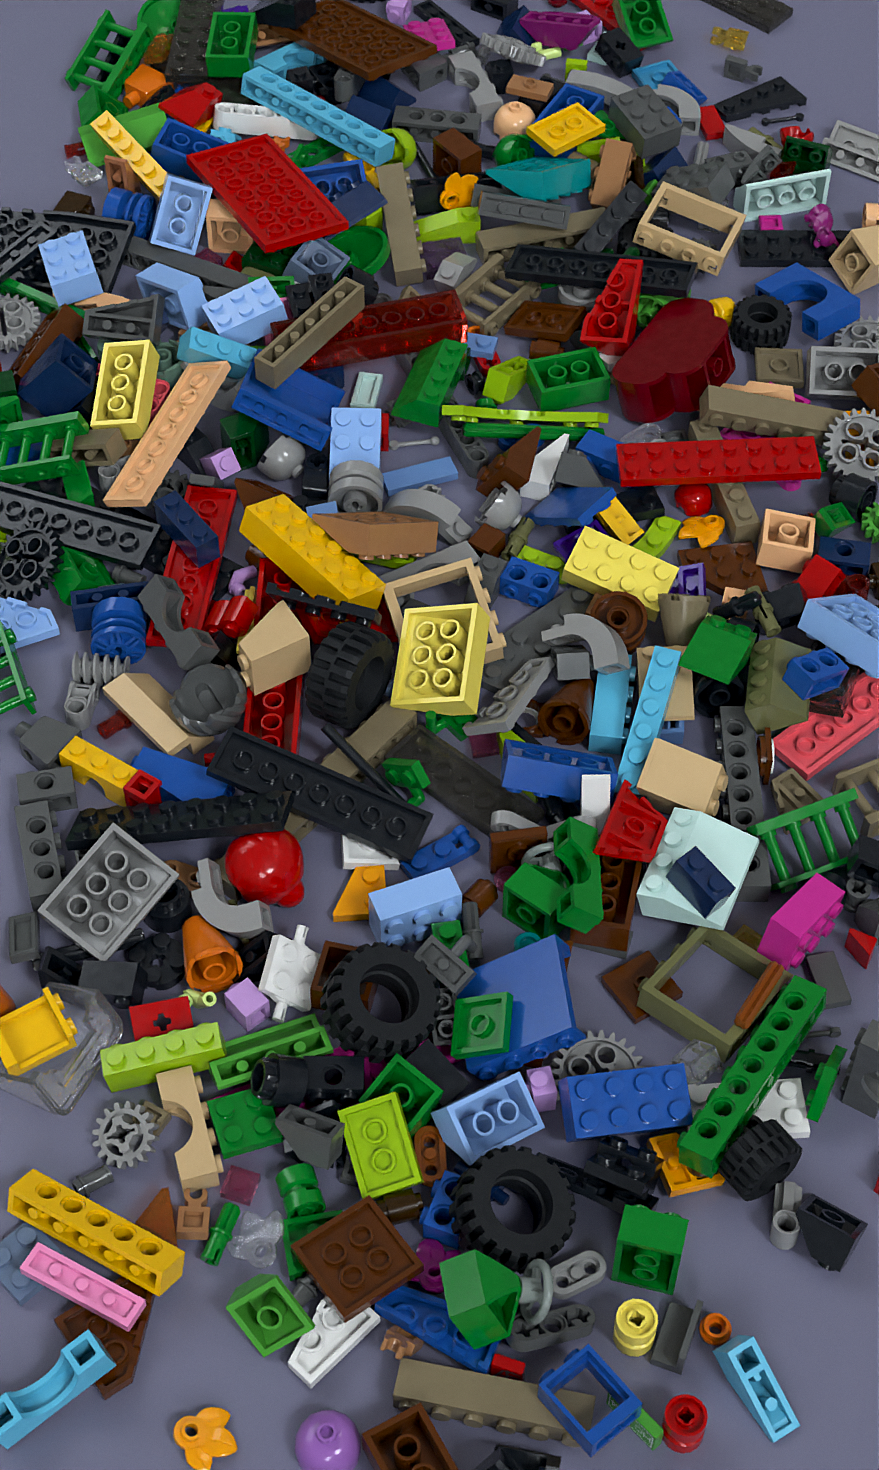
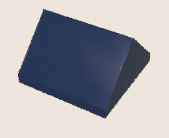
(512, 28)
(385, 94)
(370, 113)
(661, 163)

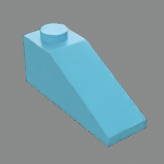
(756, 1385)

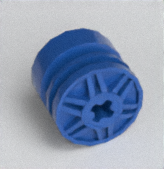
(131, 207)
(119, 629)

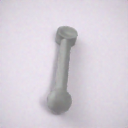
(394, 445)

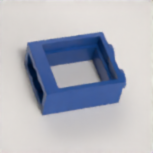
(610, 1426)

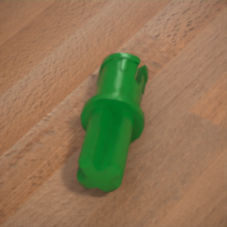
(220, 1234)

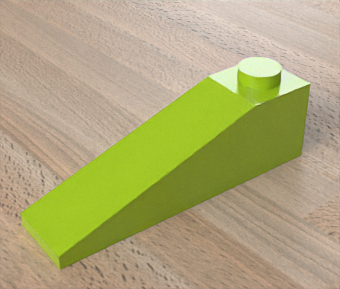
(450, 224)

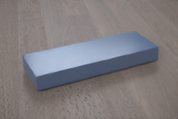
(418, 475)

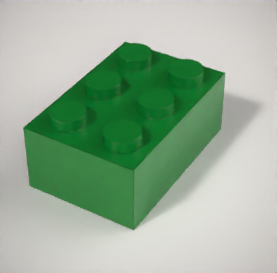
(231, 44)
(568, 379)
(649, 1249)

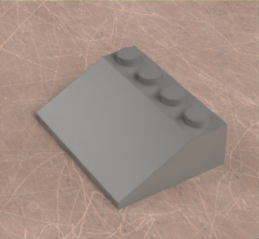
(107, 893)

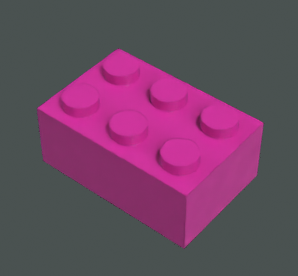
(802, 922)

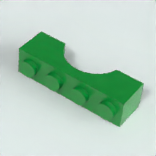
(581, 903)

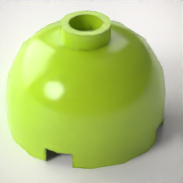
(404, 149)

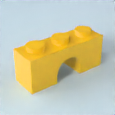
(91, 762)

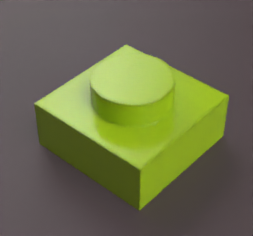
(575, 64)

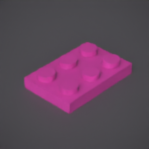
(433, 30)

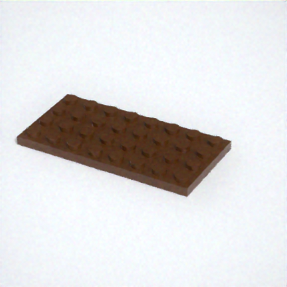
(358, 40)

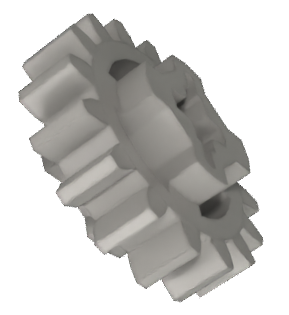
(116, 1126)

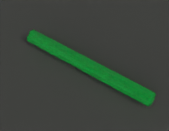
(518, 431)

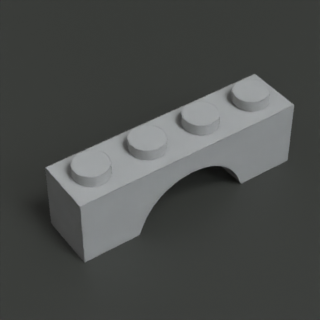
(467, 71)
(447, 556)

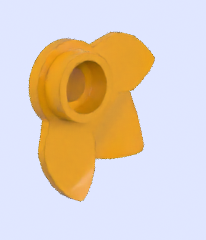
(460, 189)
(704, 528)
(210, 1437)

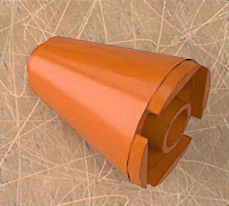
(208, 956)

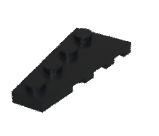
(760, 100)
(324, 605)

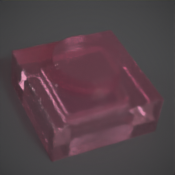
(240, 1185)

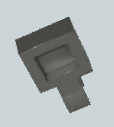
(737, 69)

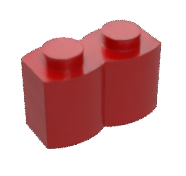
(231, 616)

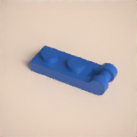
(441, 853)

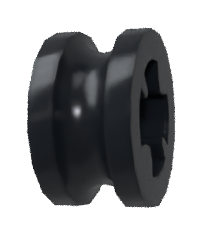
(475, 382)

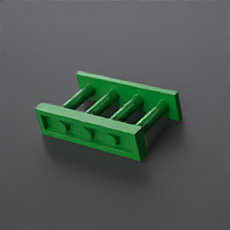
(126, 64)
(45, 431)
(26, 694)
(792, 822)

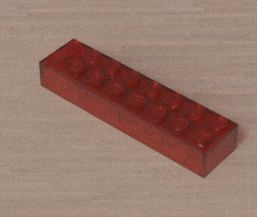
(390, 330)

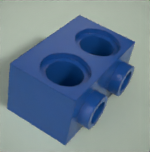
(529, 582)
(815, 673)
(440, 1210)

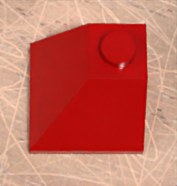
(192, 104)

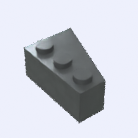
(126, 321)

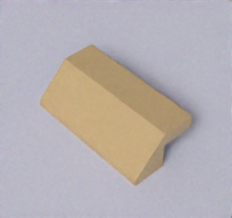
(149, 709)

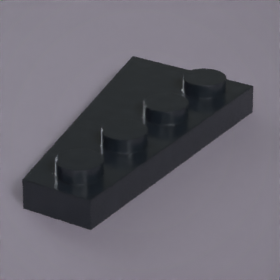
(639, 501)
(597, 1191)

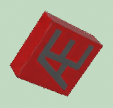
(507, 1368)

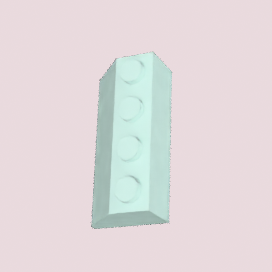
(782, 195)

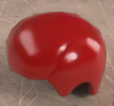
(795, 131)
(694, 499)

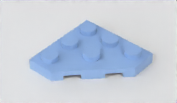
(27, 622)

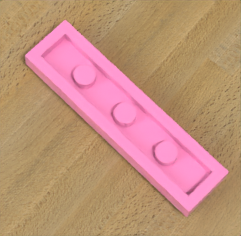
(83, 1286)

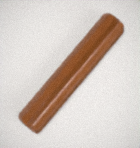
(759, 995)

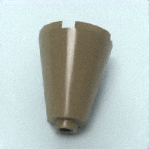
(681, 616)

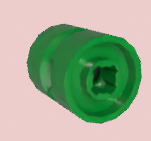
(300, 1191)

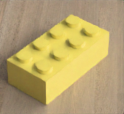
(126, 387)
(609, 565)

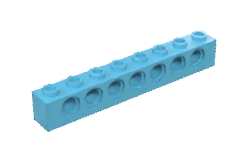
(318, 116)

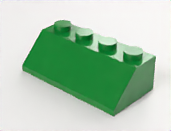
(431, 382)

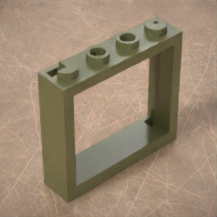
(685, 1021)

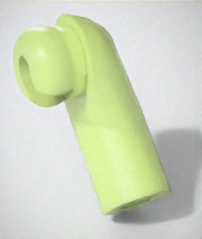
(550, 53)
(199, 999)

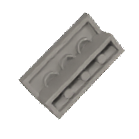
(854, 149)

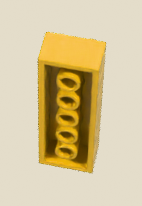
(309, 553)

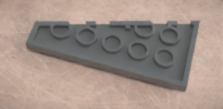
(525, 638)

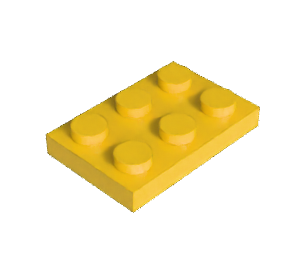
(565, 129)

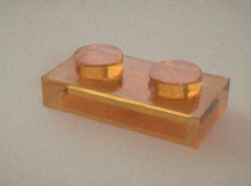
(158, 49)

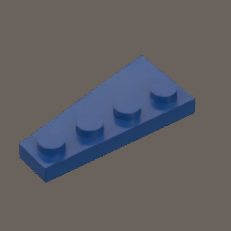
(429, 1321)

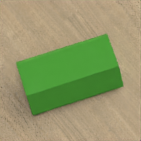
(141, 124)
(293, 1038)

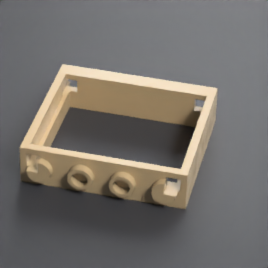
(697, 209)
(437, 576)

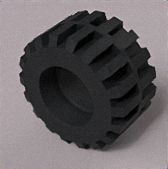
(627, 234)
(760, 323)
(760, 1160)

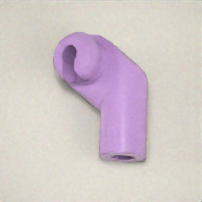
(236, 582)

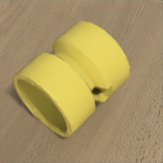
(635, 1327)

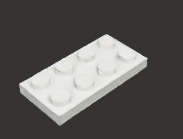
(783, 1103)

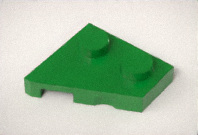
(826, 1075)

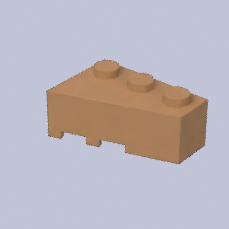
(612, 172)

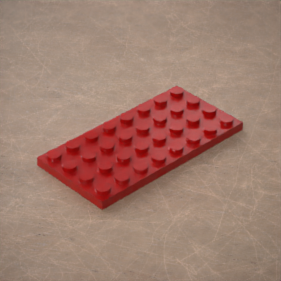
(267, 193)

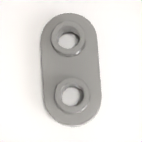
(573, 1274)

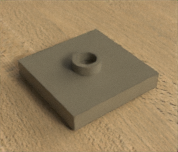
(779, 366)

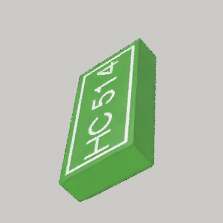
(643, 1426)

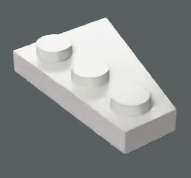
(359, 855)
(328, 1342)

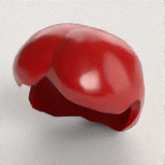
(267, 868)

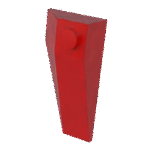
(614, 316)

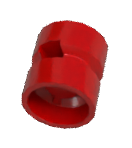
(684, 1423)

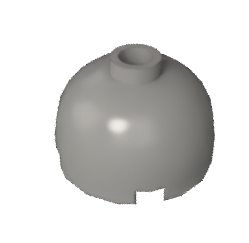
(283, 459)
(501, 508)

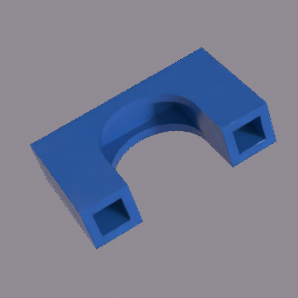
(835, 306)

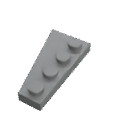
(511, 700)

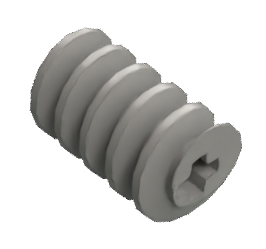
(97, 670)

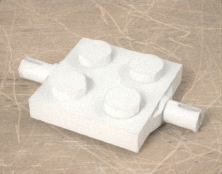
(289, 973)

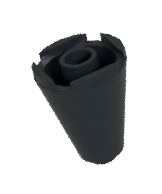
(711, 694)

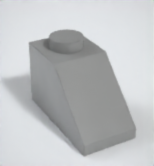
(454, 271)

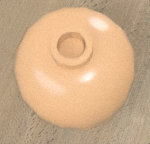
(513, 119)

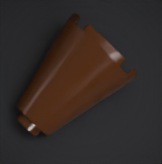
(569, 712)

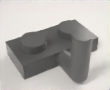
(446, 963)

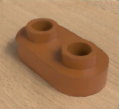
(430, 1158)

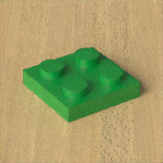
(482, 1025)
(243, 1123)

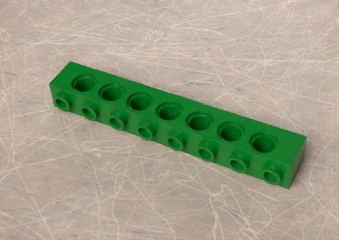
(740, 1090)

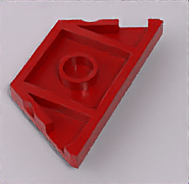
(631, 828)

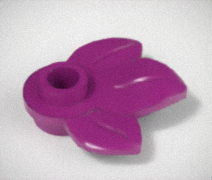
(431, 1254)

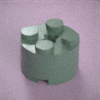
(169, 366)

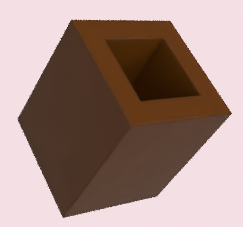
(488, 541)

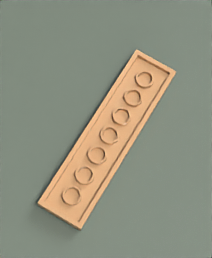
(167, 434)

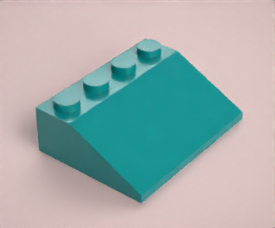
(544, 177)

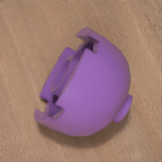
(328, 1442)

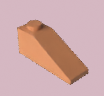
(121, 174)

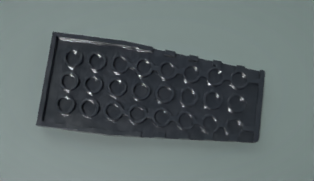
(106, 239)

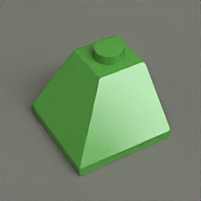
(268, 1313)

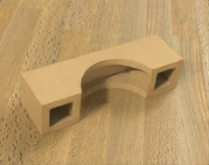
(195, 1161)

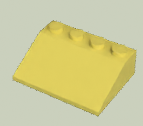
(441, 659)

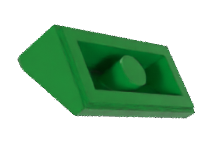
(79, 487)

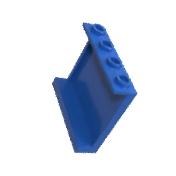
(296, 407)
(540, 1009)

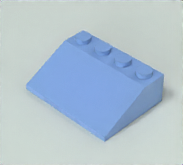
(845, 626)

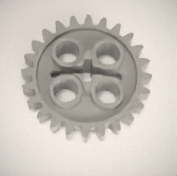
(512, 49)
(20, 321)
(859, 334)
(867, 426)
(593, 1047)

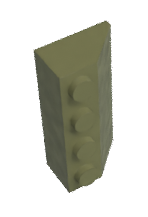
(768, 697)

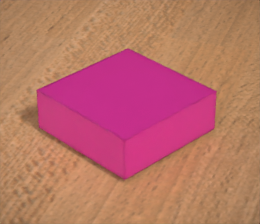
(770, 222)

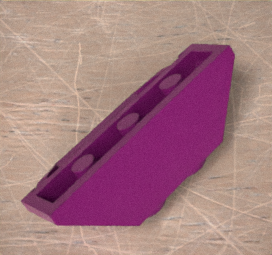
(559, 28)

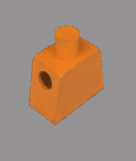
(143, 85)

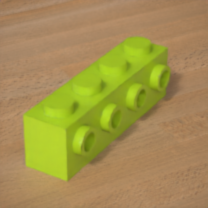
(139, 1061)

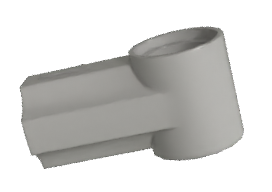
(785, 1204)

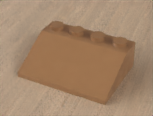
(380, 533)

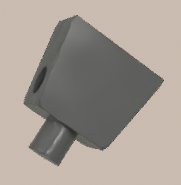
(427, 72)
(44, 741)

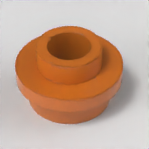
(715, 1320)

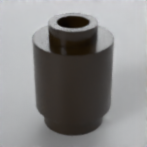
(401, 1206)

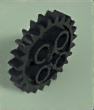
(29, 561)

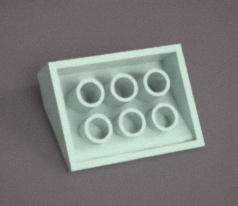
(720, 842)

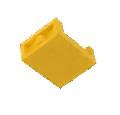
(35, 1034)

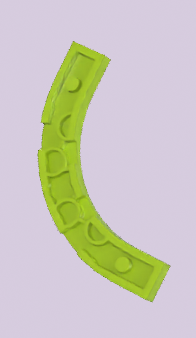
(569, 419)
(654, 542)

